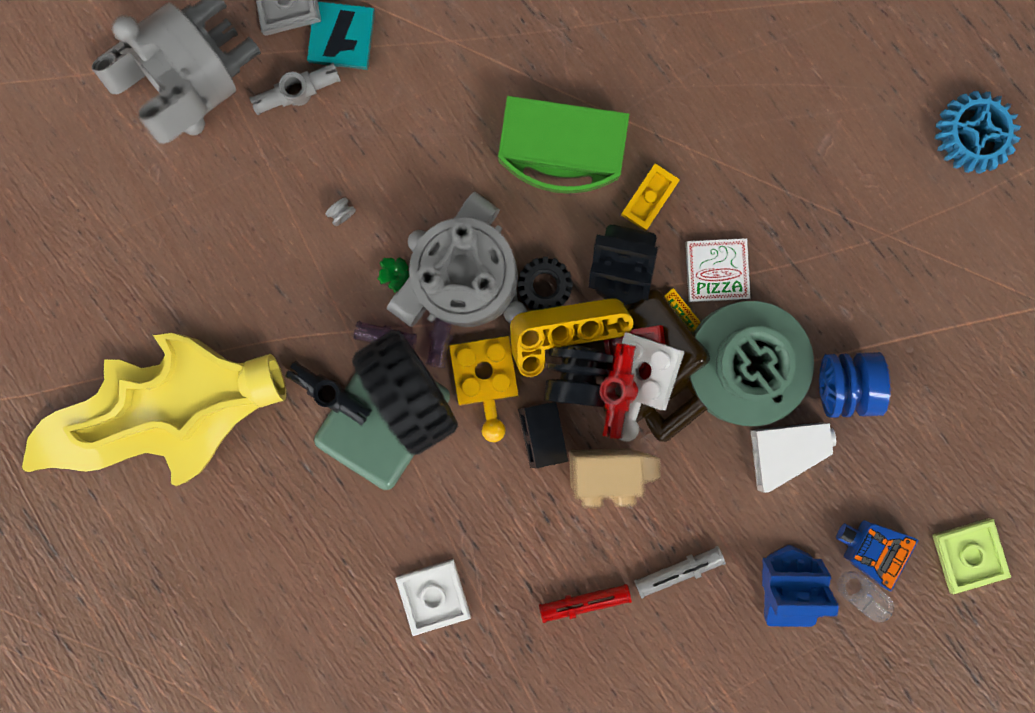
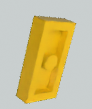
(650, 197)

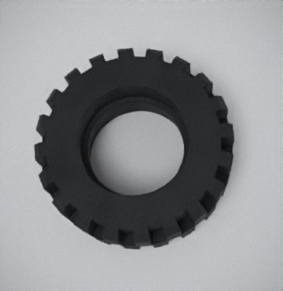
(404, 392)

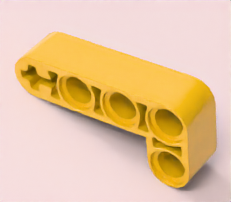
(604, 321)

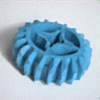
(986, 111)

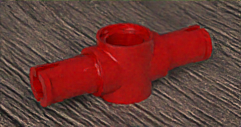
(620, 375)

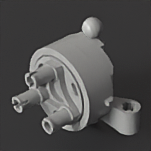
(460, 271)

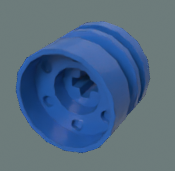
(854, 384)

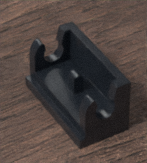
(543, 435)

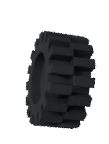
(548, 266)

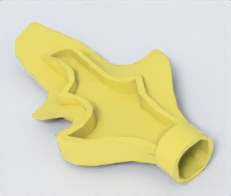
(160, 409)

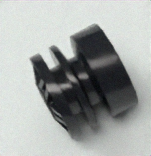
(577, 376)

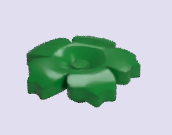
(395, 272)

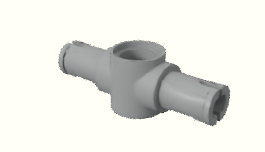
(280, 93)

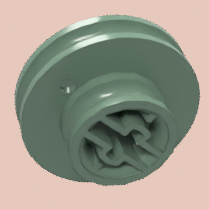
(731, 337)

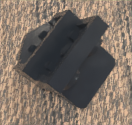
(623, 264)

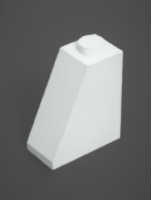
(789, 451)

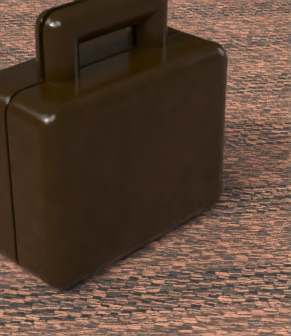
(679, 335)

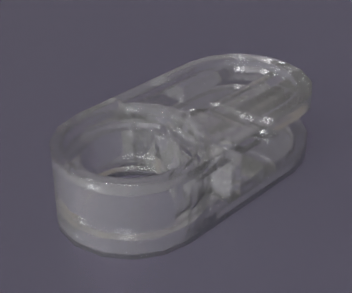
(869, 599)

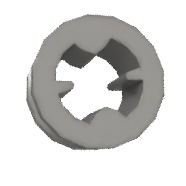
(340, 211)

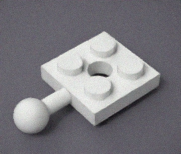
(658, 387)

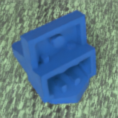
(796, 589)

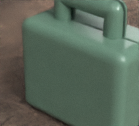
(368, 448)

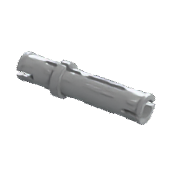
(679, 572)

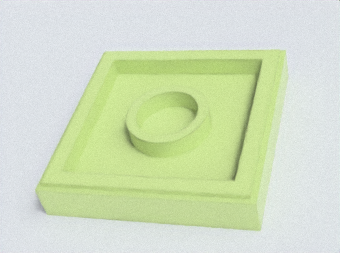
(971, 556)

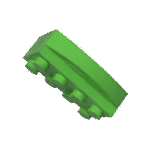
(562, 143)

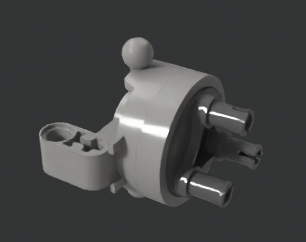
(179, 62)

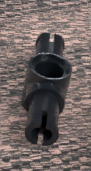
(314, 385)

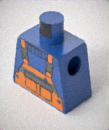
(877, 551)

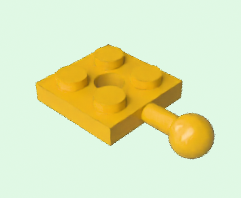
(498, 386)

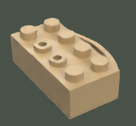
(611, 474)

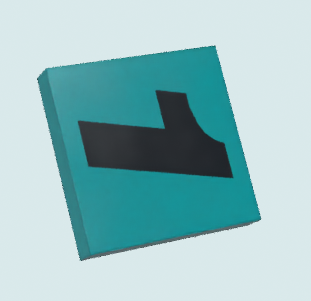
(342, 36)

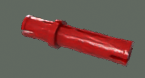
(549, 610)

